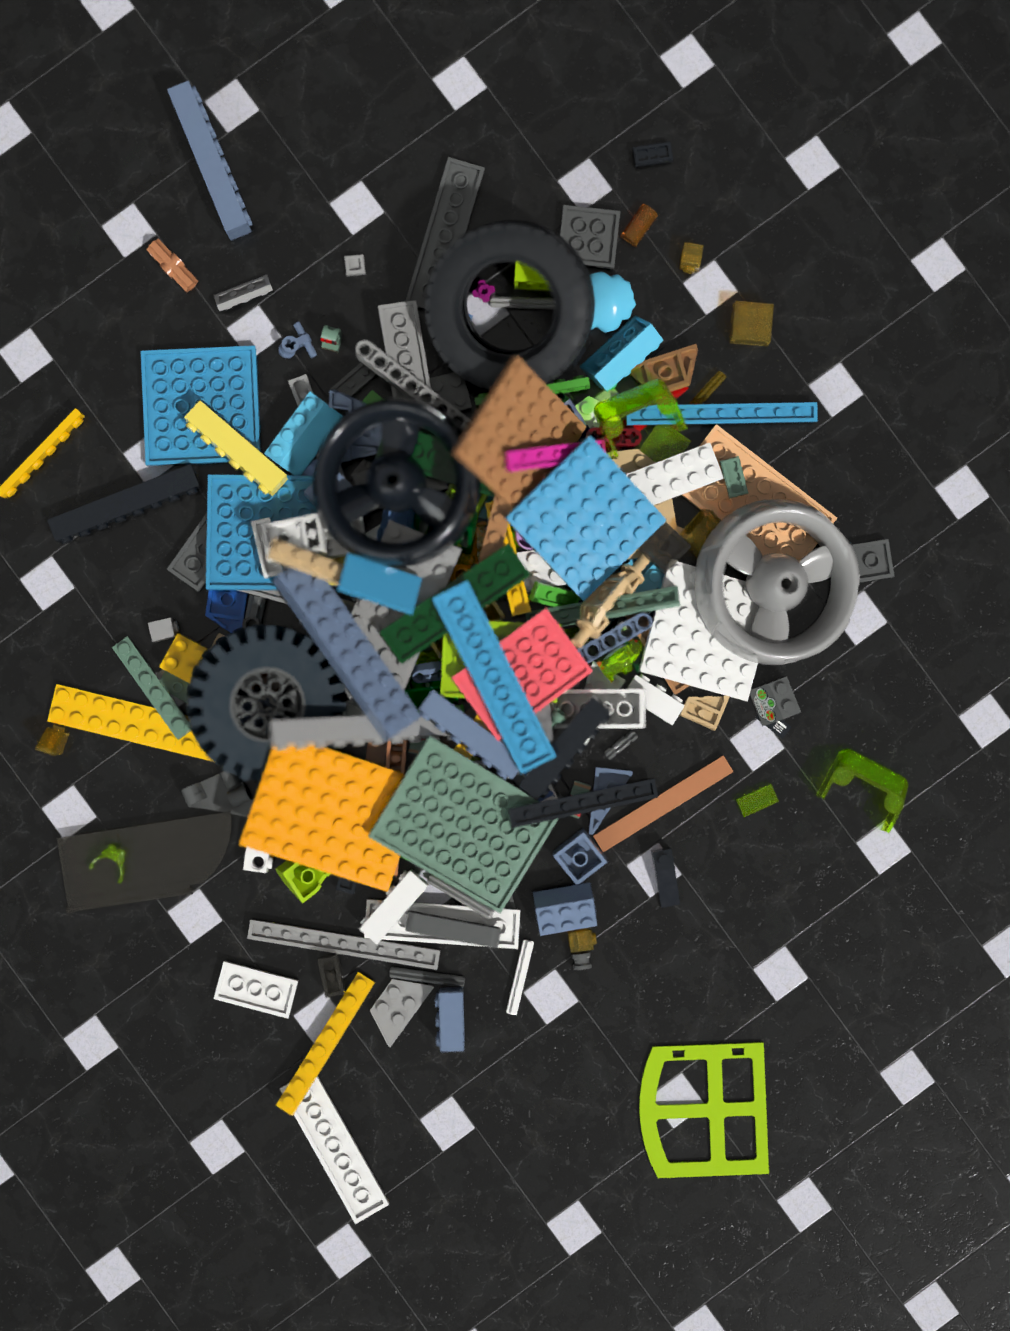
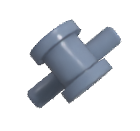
(295, 343)

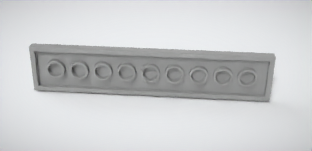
(405, 346)

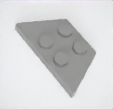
(397, 1006)

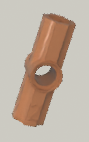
(172, 265)

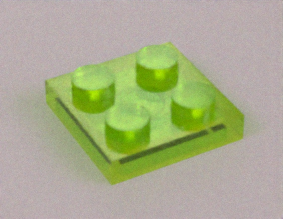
(664, 443)

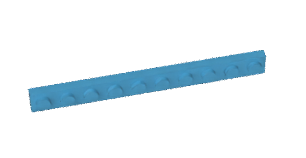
(729, 414)

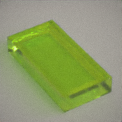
(757, 800)

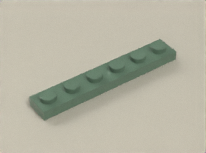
(152, 687)

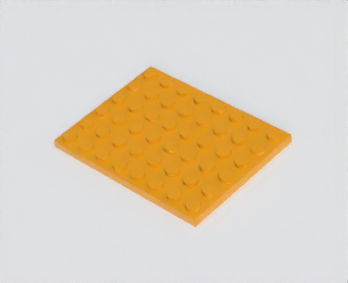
(319, 813)

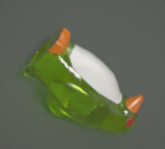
(620, 659)

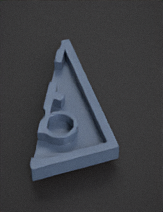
(604, 779)

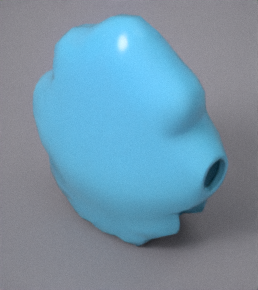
(612, 301)

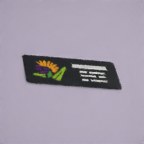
(779, 727)

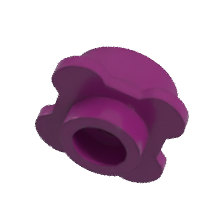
(485, 297)

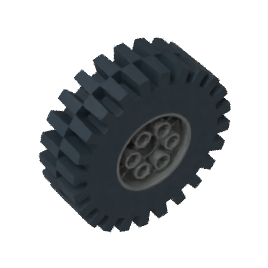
(237, 663)

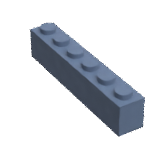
(469, 733)

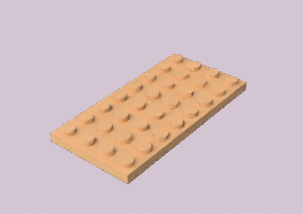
(762, 484)

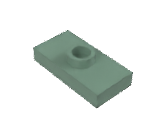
(733, 477)
(175, 686)

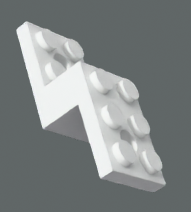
(308, 534)

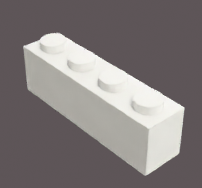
(394, 906)

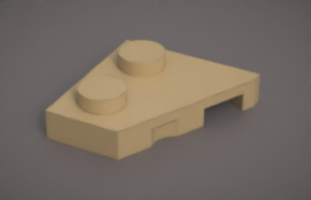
(705, 710)

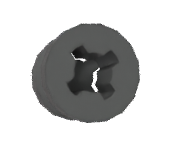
(581, 960)

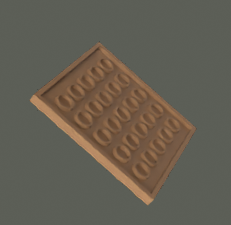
(515, 416)

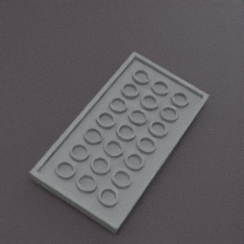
(375, 617)

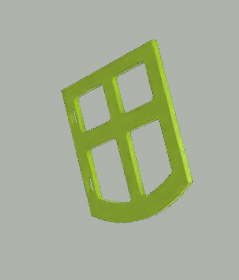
(714, 1109)

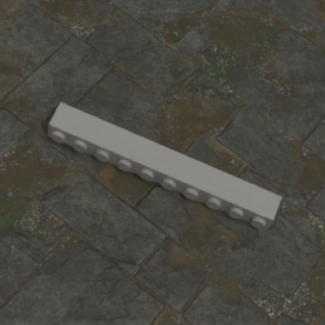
(342, 731)

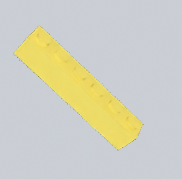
(235, 448)

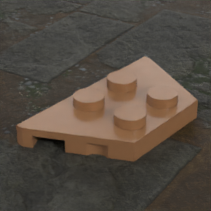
(672, 368)

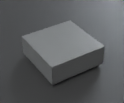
(355, 265)

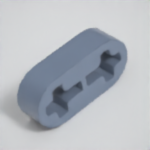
(428, 671)

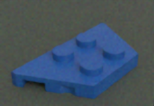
(227, 608)

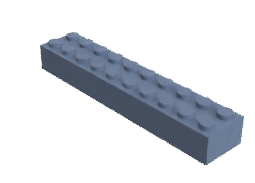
(348, 651)

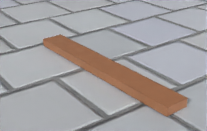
(663, 804)

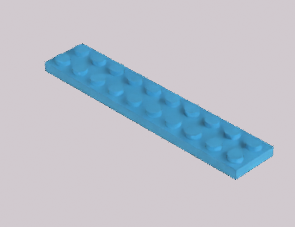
(494, 677)

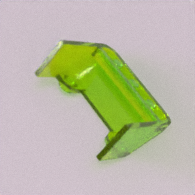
(612, 409)
(850, 764)

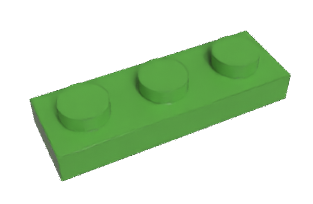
(552, 595)

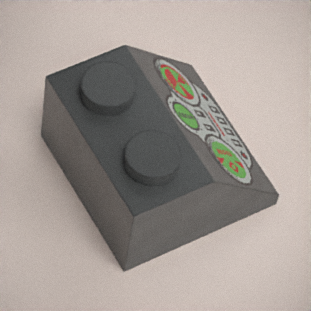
(774, 701)

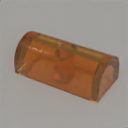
(639, 224)

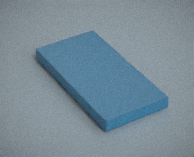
(379, 583)

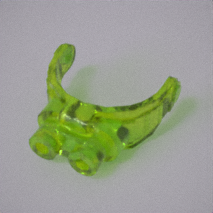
(115, 855)

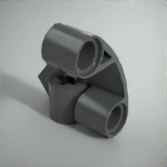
(220, 793)

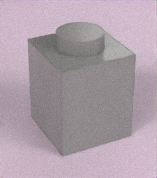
(163, 629)

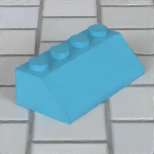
(622, 353)
(303, 434)

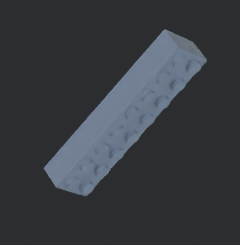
(209, 159)

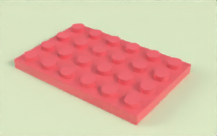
(542, 662)

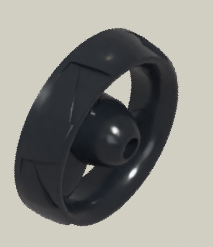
(399, 435)

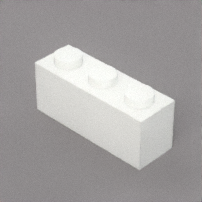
(657, 700)

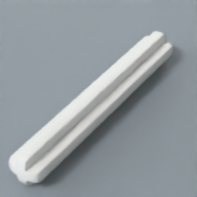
(519, 977)

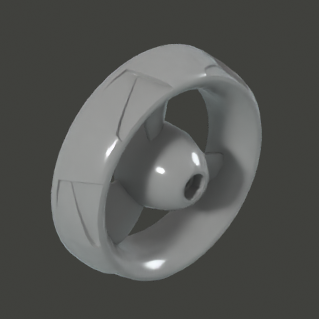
(776, 582)

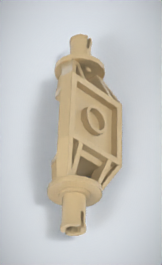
(603, 600)

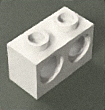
(249, 861)

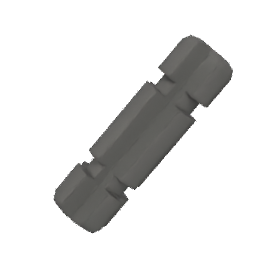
(621, 744)

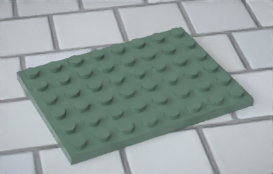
(457, 825)

